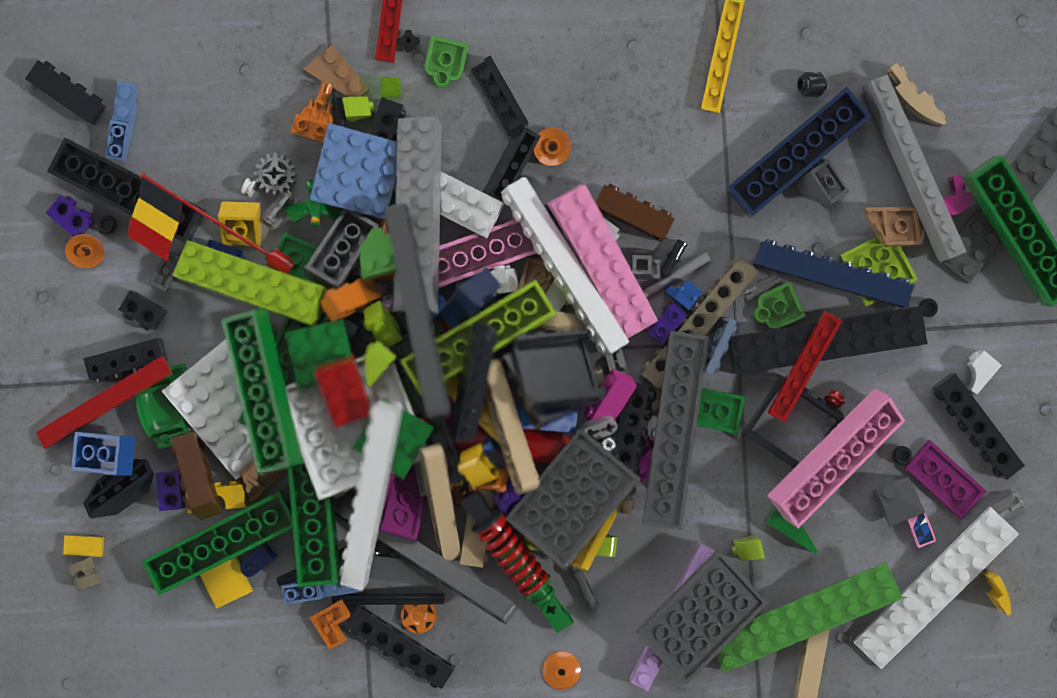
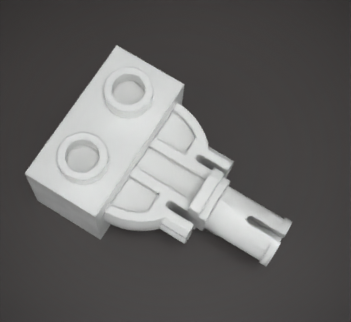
(506, 277)

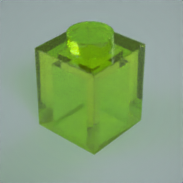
(391, 88)

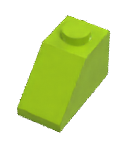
(358, 108)
(377, 362)
(748, 548)

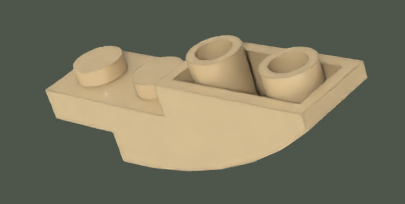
(921, 104)

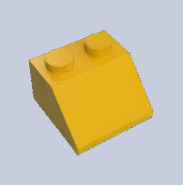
(242, 218)

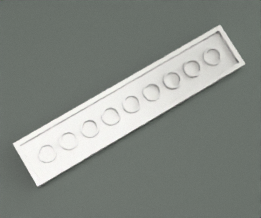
(936, 587)

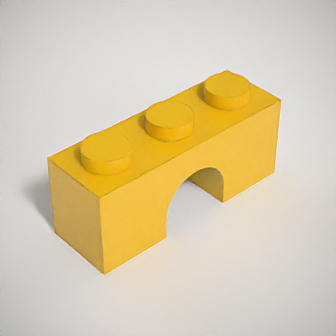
(233, 494)

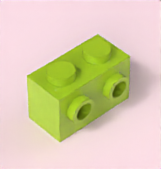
(382, 324)

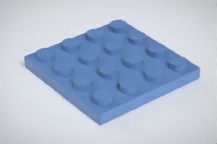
(355, 171)

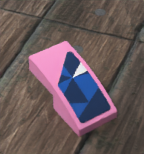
(921, 530)

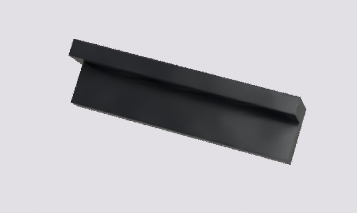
(504, 89)

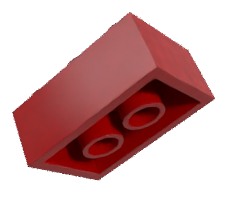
(343, 391)

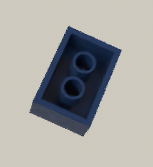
(470, 298)

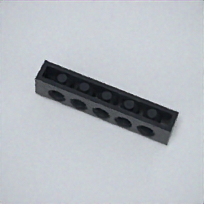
(387, 109)
(626, 431)
(1011, 463)
(396, 636)

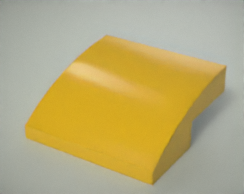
(226, 582)
(998, 594)

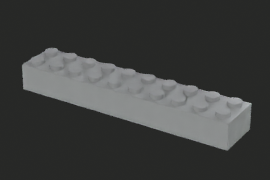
(419, 188)

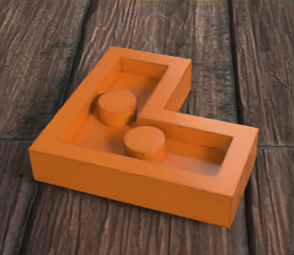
(327, 623)

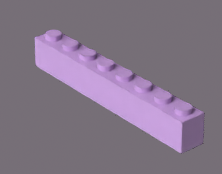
(649, 662)

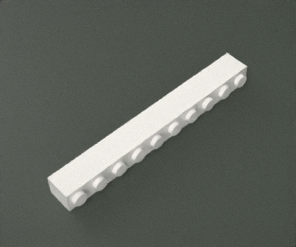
(564, 266)
(370, 495)

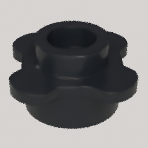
(408, 36)

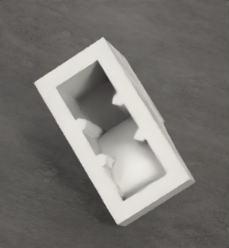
(982, 370)

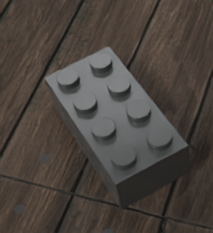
(339, 250)

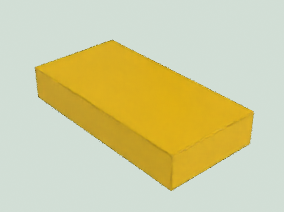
(83, 545)

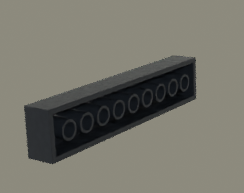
(854, 337)

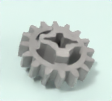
(275, 166)

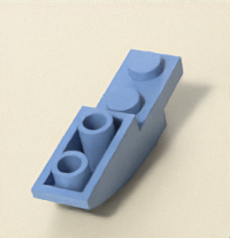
(123, 121)
(295, 594)

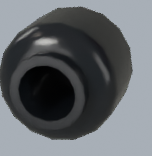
(812, 84)

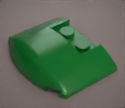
(159, 415)

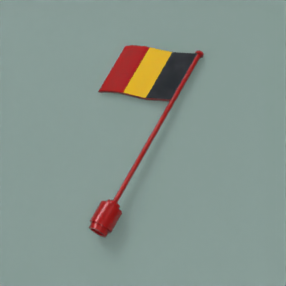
(158, 218)

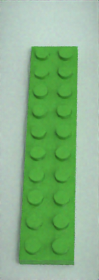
(811, 616)

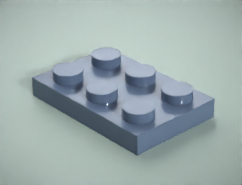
(718, 343)

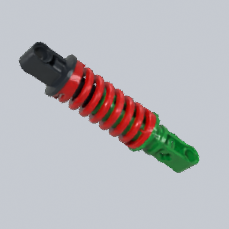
(530, 577)

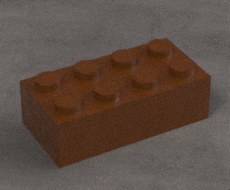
(634, 213)
(196, 476)

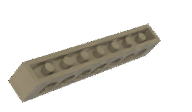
(746, 273)

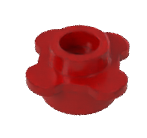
(835, 398)

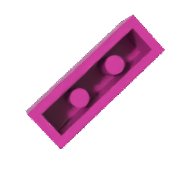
(618, 391)

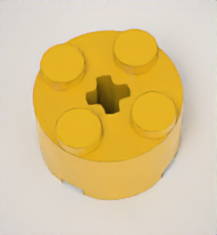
(477, 466)

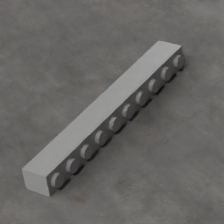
(913, 169)

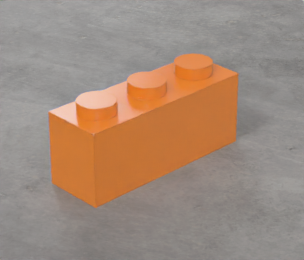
(350, 298)

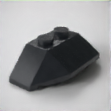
(117, 492)

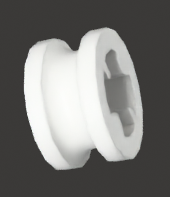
(249, 187)

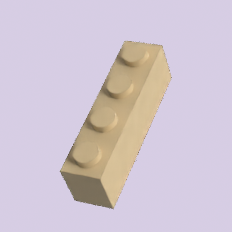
(474, 550)

